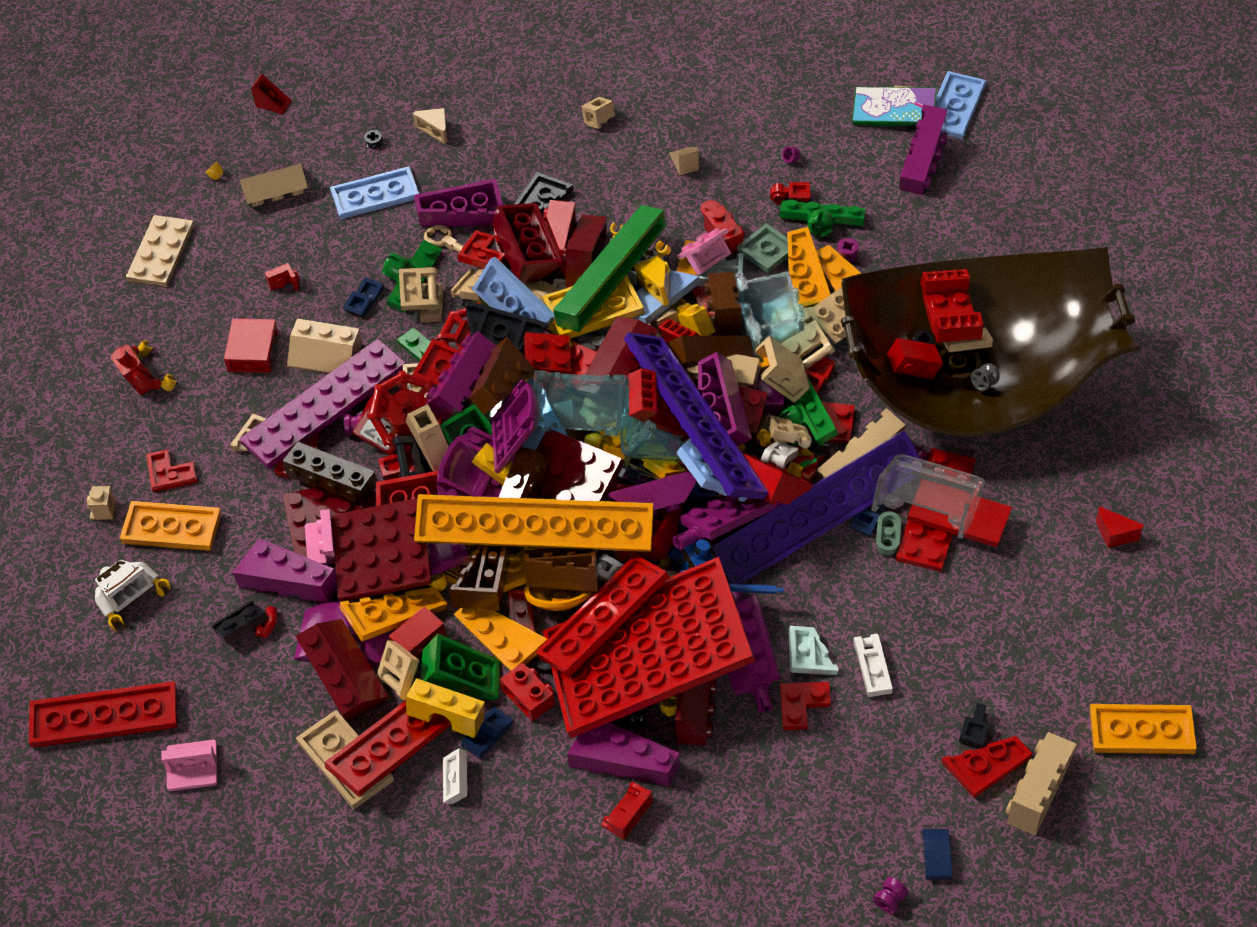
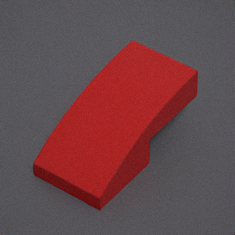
(820, 372)

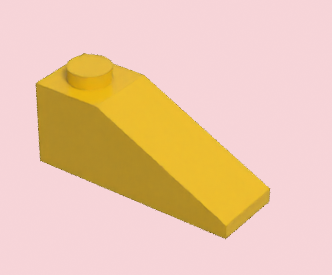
(654, 278)

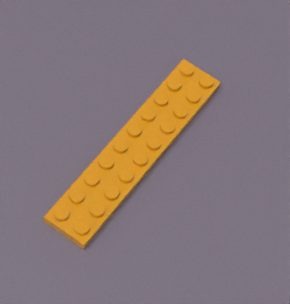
(534, 523)

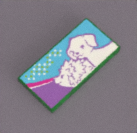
(891, 105)

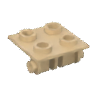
(829, 315)

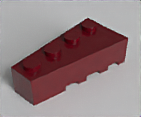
(584, 246)

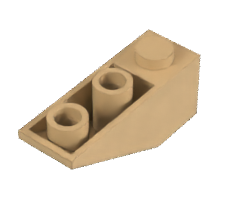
(745, 369)
(428, 435)

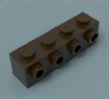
(330, 473)

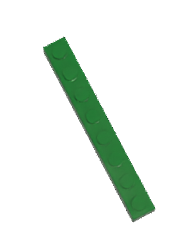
(609, 268)

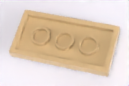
(160, 251)
(327, 739)

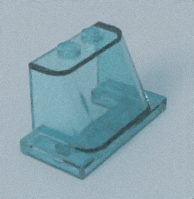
(769, 308)

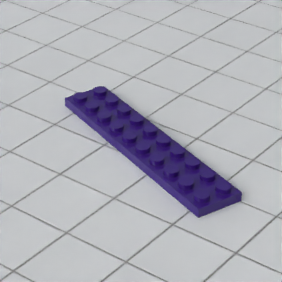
(696, 417)
(808, 516)

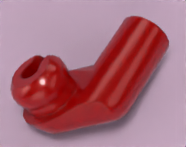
(266, 629)

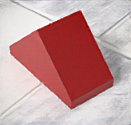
(269, 96)
(1117, 529)

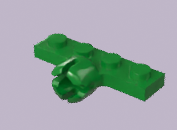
(821, 216)
(423, 258)
(811, 413)

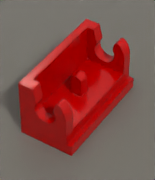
(628, 811)

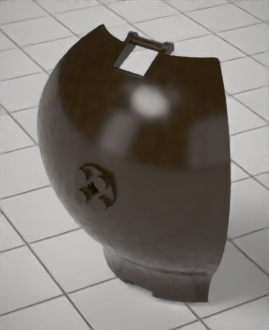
(1045, 326)

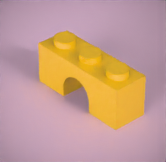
(462, 710)

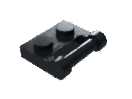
(419, 461)

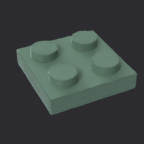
(765, 248)

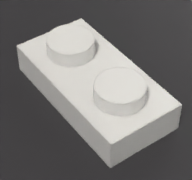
(455, 776)

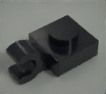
(975, 729)

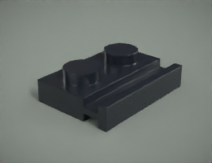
(239, 622)

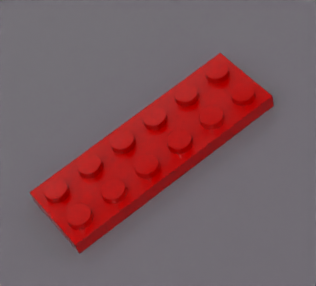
(923, 544)
(602, 615)
(102, 714)
(383, 748)

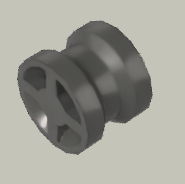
(985, 377)

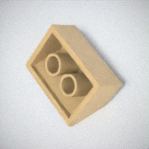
(274, 185)
(322, 345)

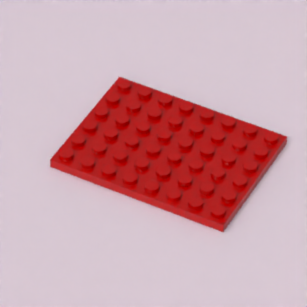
(667, 646)

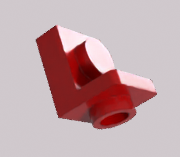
(281, 276)

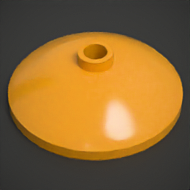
(556, 599)

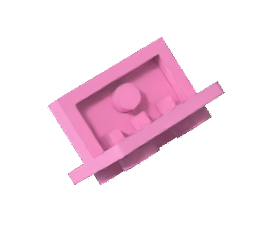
(706, 251)
(320, 539)
(191, 765)

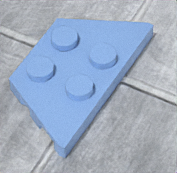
(700, 469)

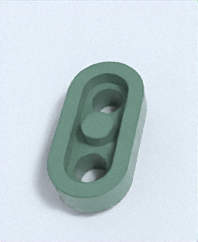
(888, 534)

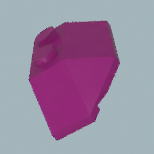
(663, 493)

